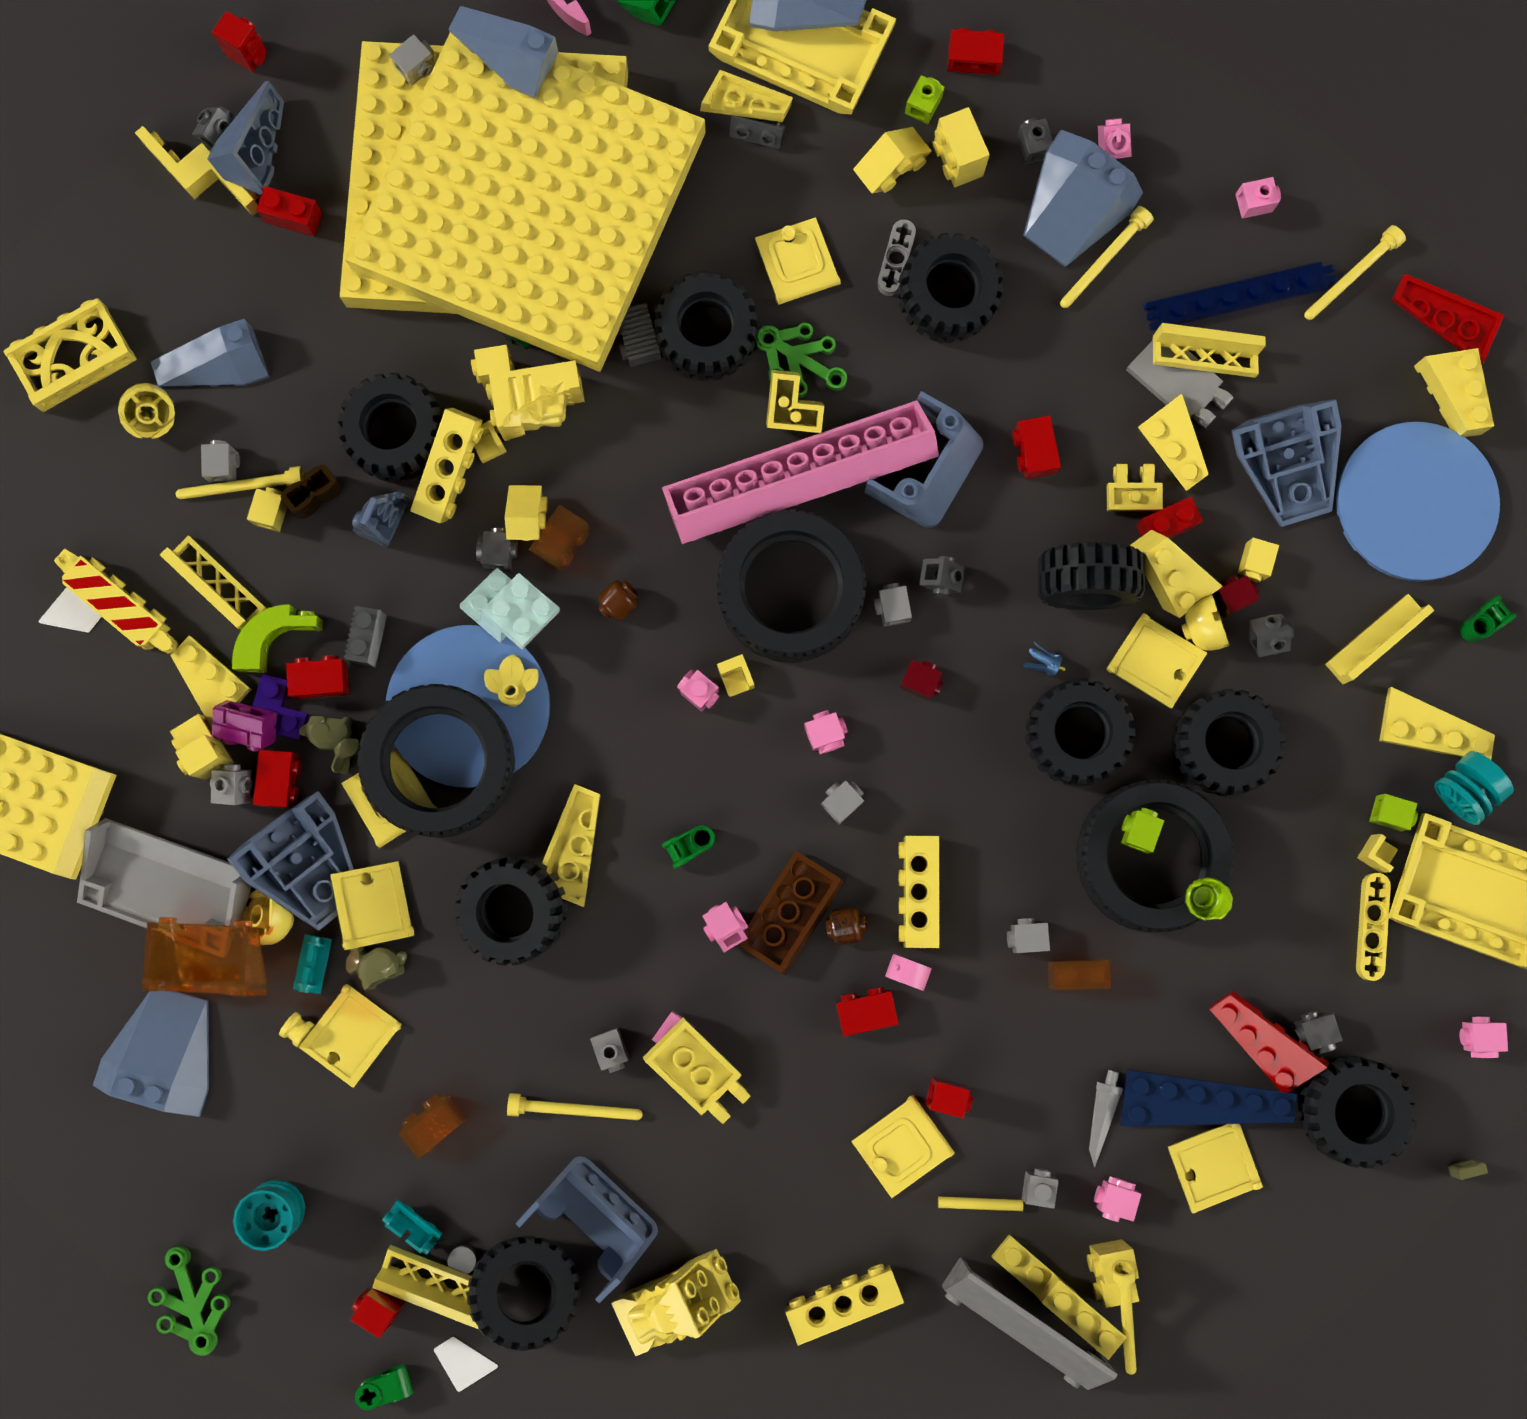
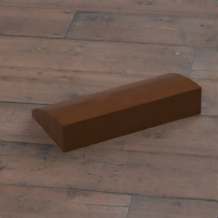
(791, 912)

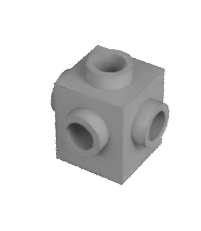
(231, 785)

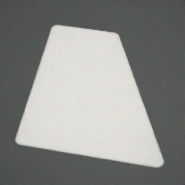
(70, 613)
(463, 1363)

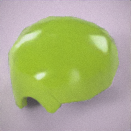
(1208, 899)

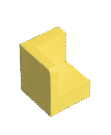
(489, 444)
(735, 675)
(1378, 853)

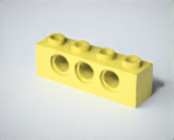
(426, 500)
(928, 849)
(835, 1318)

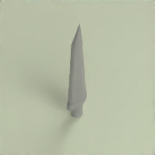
(1105, 1105)

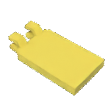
(695, 1070)

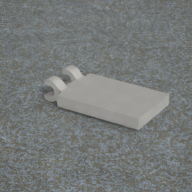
(1169, 382)

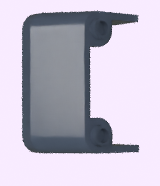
(930, 501)
(602, 1214)

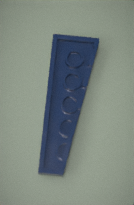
(1175, 1100)

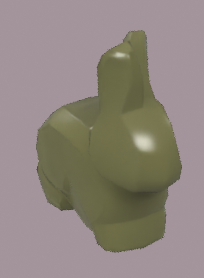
(335, 736)
(375, 965)

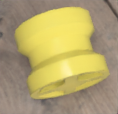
(296, 1029)

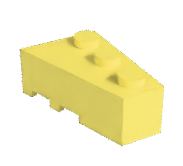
(1459, 389)
(1173, 574)

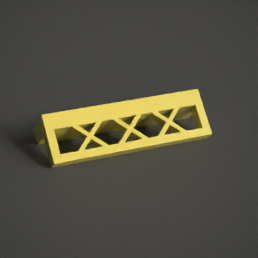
(1205, 343)
(203, 586)
(1377, 639)
(423, 1292)

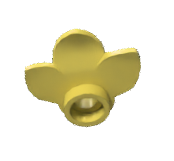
(511, 676)

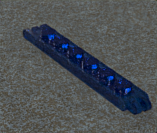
(1240, 295)

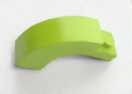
(257, 635)

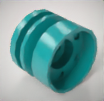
(1474, 787)
(259, 1227)

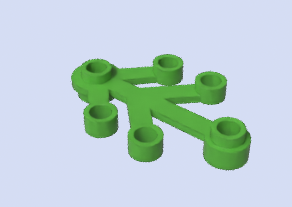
(798, 354)
(191, 1304)

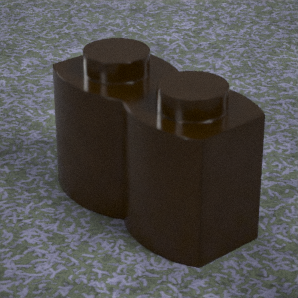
(306, 496)

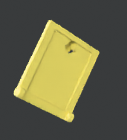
(798, 265)
(1152, 658)
(409, 786)
(371, 908)
(354, 1034)
(907, 1143)
(1220, 1166)

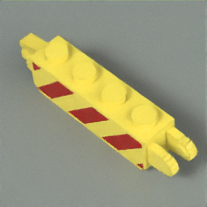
(114, 603)

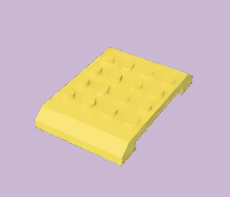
(817, 63)
(48, 806)
(1465, 891)

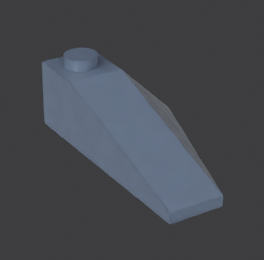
(509, 48)
(247, 144)
(217, 358)
(380, 517)

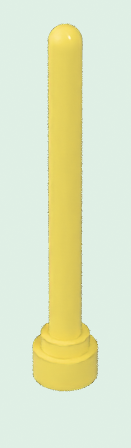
(1140, 219)
(1391, 239)
(291, 476)
(518, 1105)
(1124, 1275)

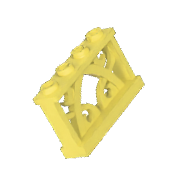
(64, 329)

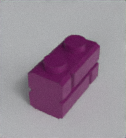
(244, 725)

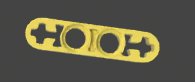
(1367, 926)

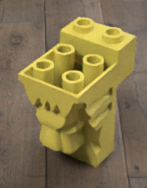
(525, 396)
(677, 1303)

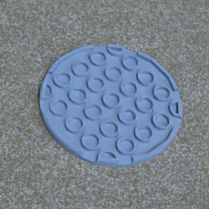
(1418, 501)
(444, 745)

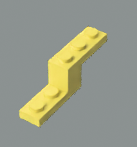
(194, 170)
(1059, 1297)

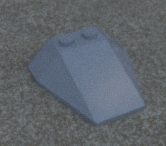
(805, 14)
(1078, 197)
(1293, 459)
(295, 860)
(161, 1055)

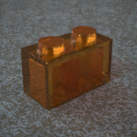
(560, 538)
(1079, 974)
(432, 1125)

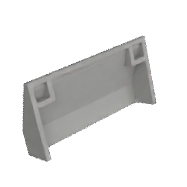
(153, 878)
(980, 1296)

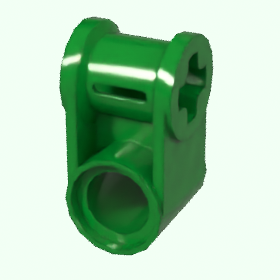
(1489, 617)
(688, 846)
(389, 1388)

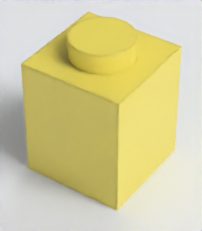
(267, 509)
(1258, 559)

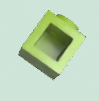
(924, 99)
(1394, 812)
(1142, 830)

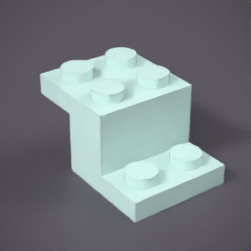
(509, 608)

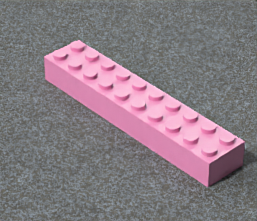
(801, 471)

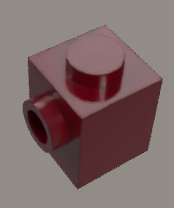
(1236, 595)
(922, 679)

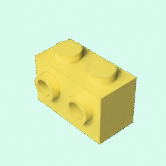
(525, 512)

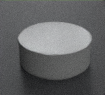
(462, 1259)

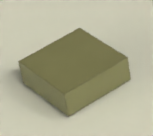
(1467, 1169)

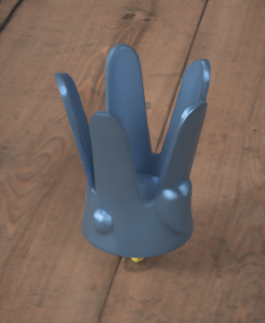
(1051, 660)

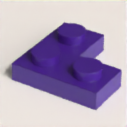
(272, 697)

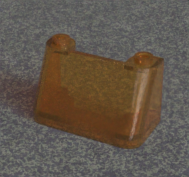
(204, 958)

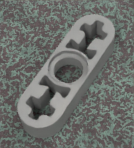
(894, 238)

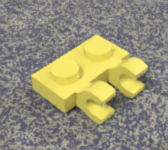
(1134, 496)

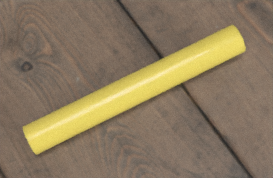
(980, 1203)

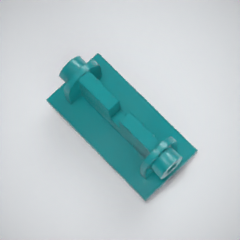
(312, 964)
(422, 1233)

